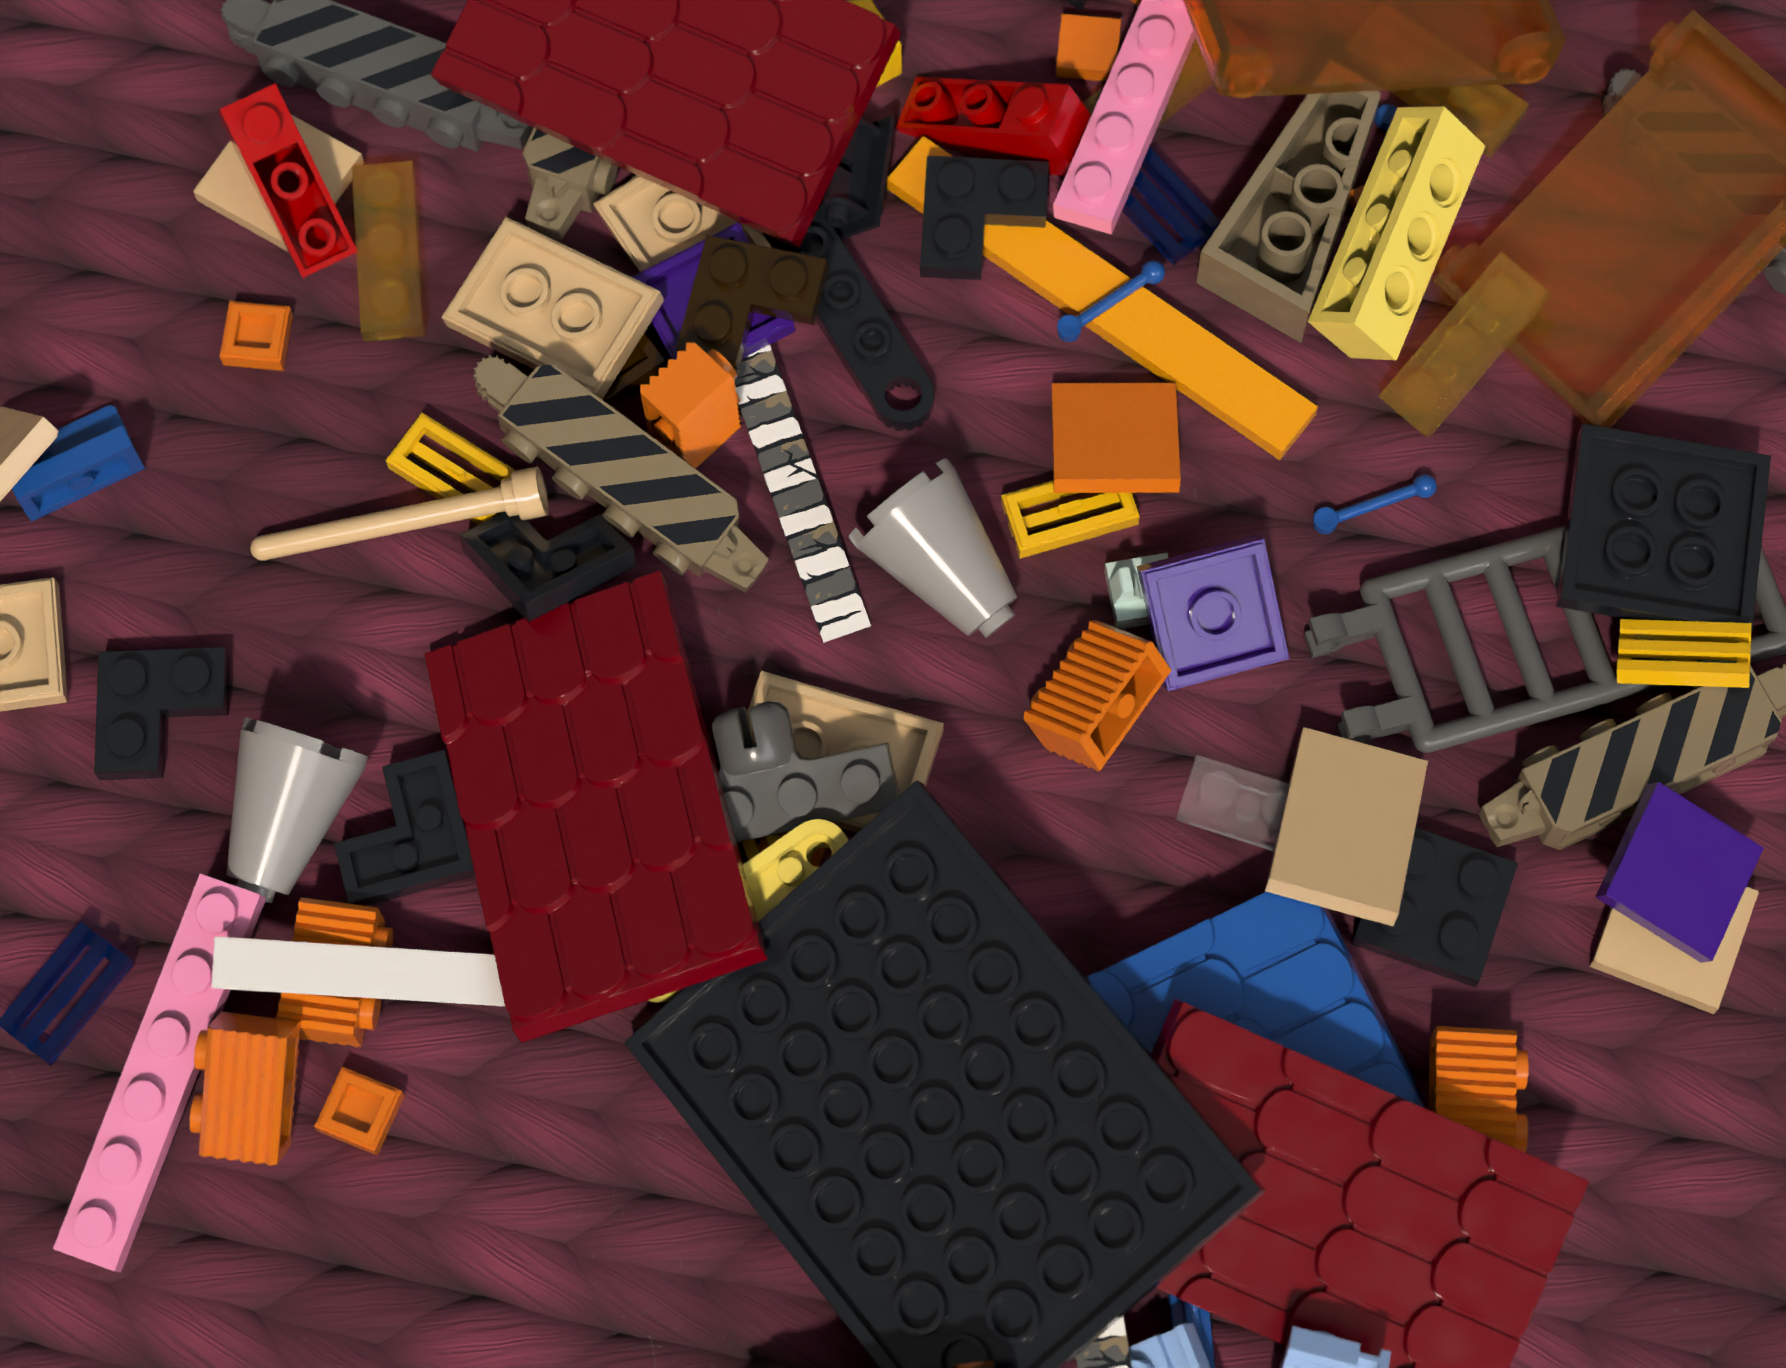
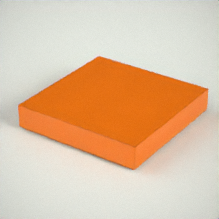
(1115, 438)

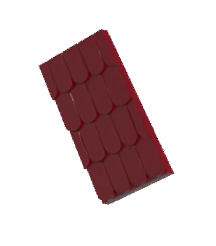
(696, 95)
(593, 808)
(1370, 1210)

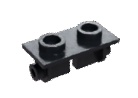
(857, 191)

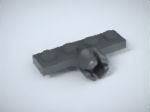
(777, 789)

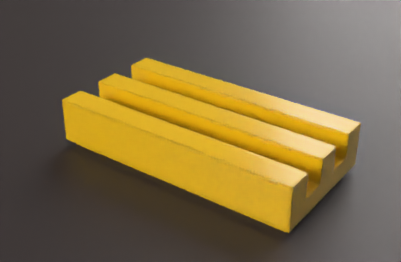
(429, 483)
(1070, 533)
(1684, 644)

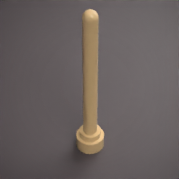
(520, 495)

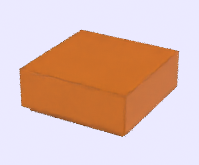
(1087, 47)
(256, 335)
(359, 1111)

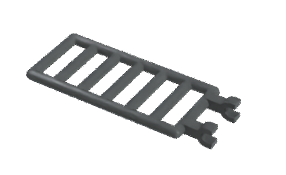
(1411, 712)

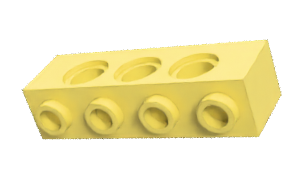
(1397, 233)

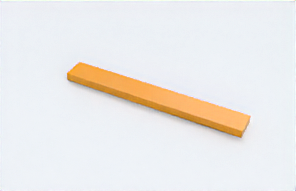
(1138, 325)

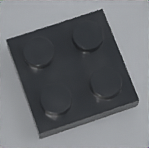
(1445, 910)

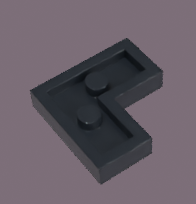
(965, 197)
(544, 573)
(142, 690)
(425, 846)

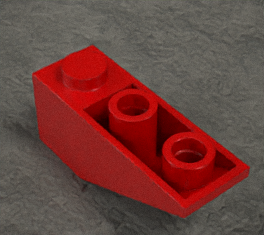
(998, 119)
(287, 180)

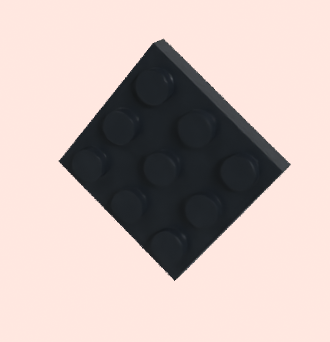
(1663, 528)

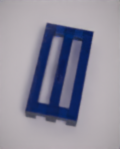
(1182, 196)
(48, 977)

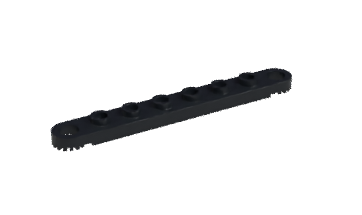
(863, 330)

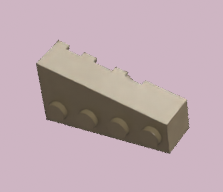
(1285, 221)

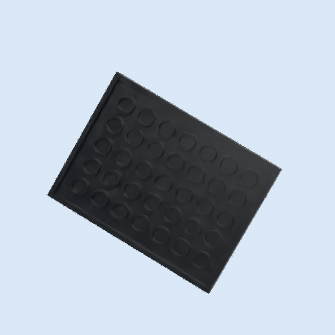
(943, 1109)

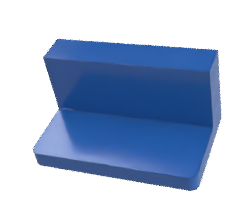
(78, 463)

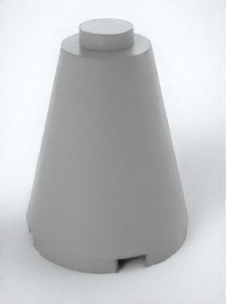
(940, 551)
(284, 803)

